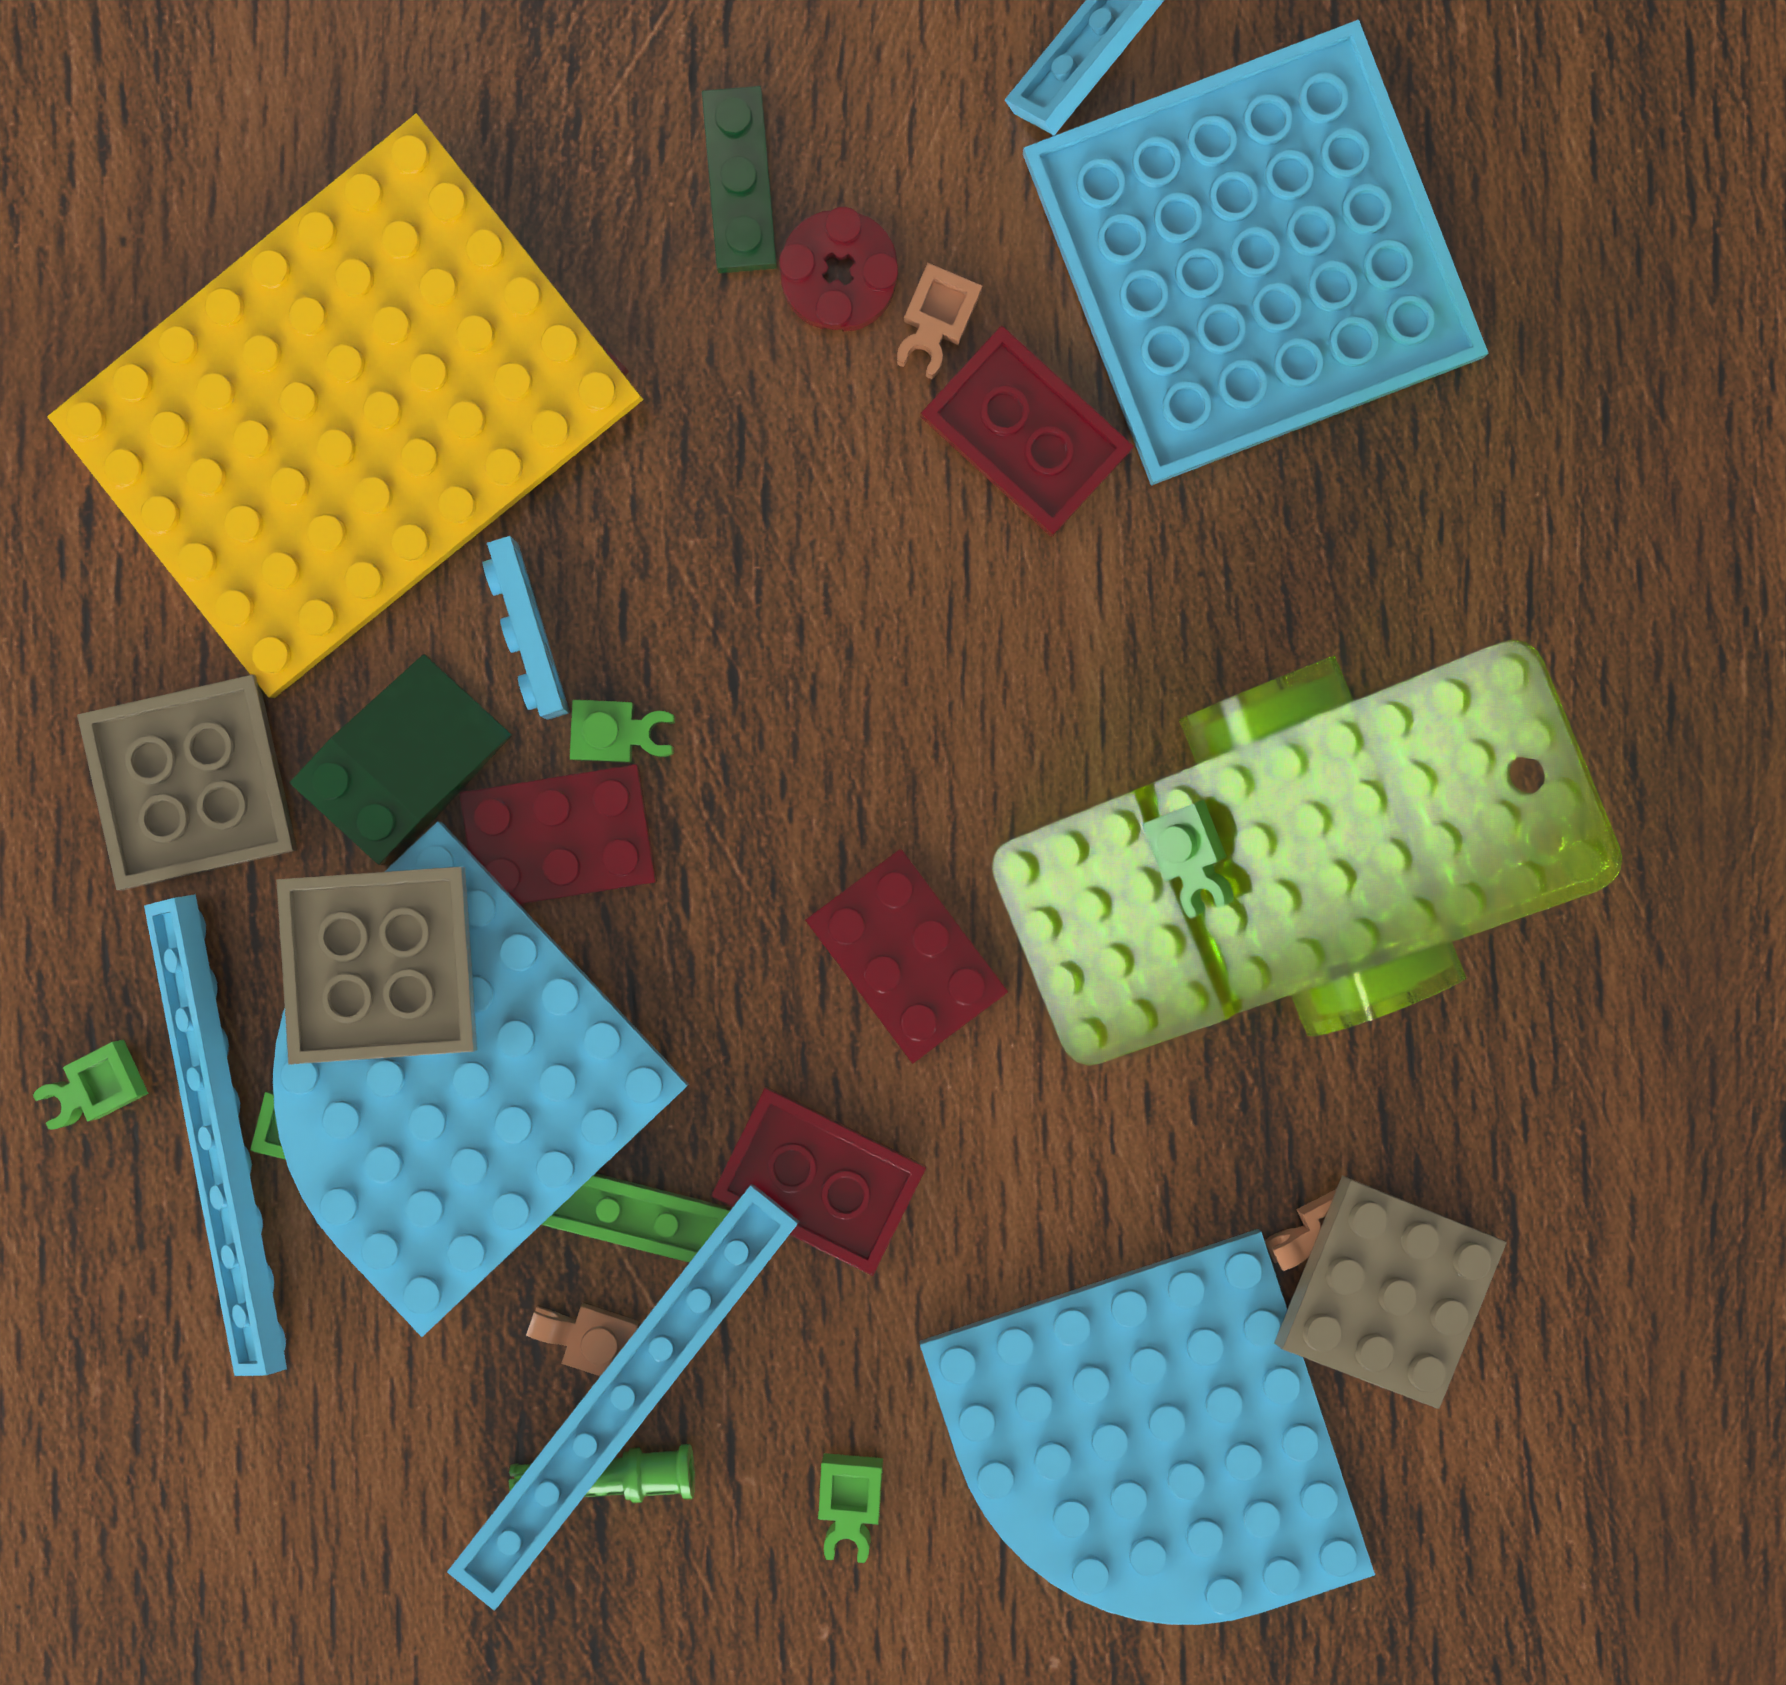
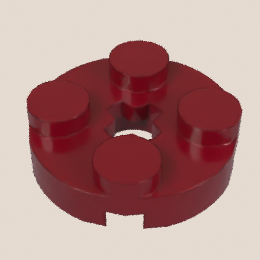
(840, 235)

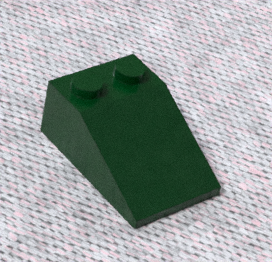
(401, 760)

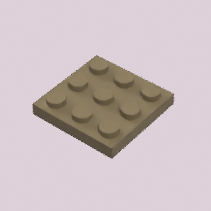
(187, 782)
(376, 965)
(1390, 1292)

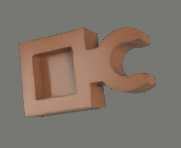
(939, 311)

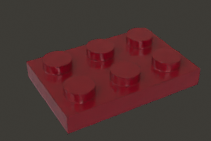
(1026, 431)
(562, 834)
(906, 956)
(825, 1175)

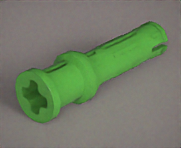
(639, 1475)

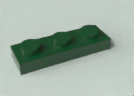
(739, 179)

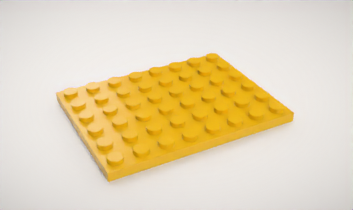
(344, 407)

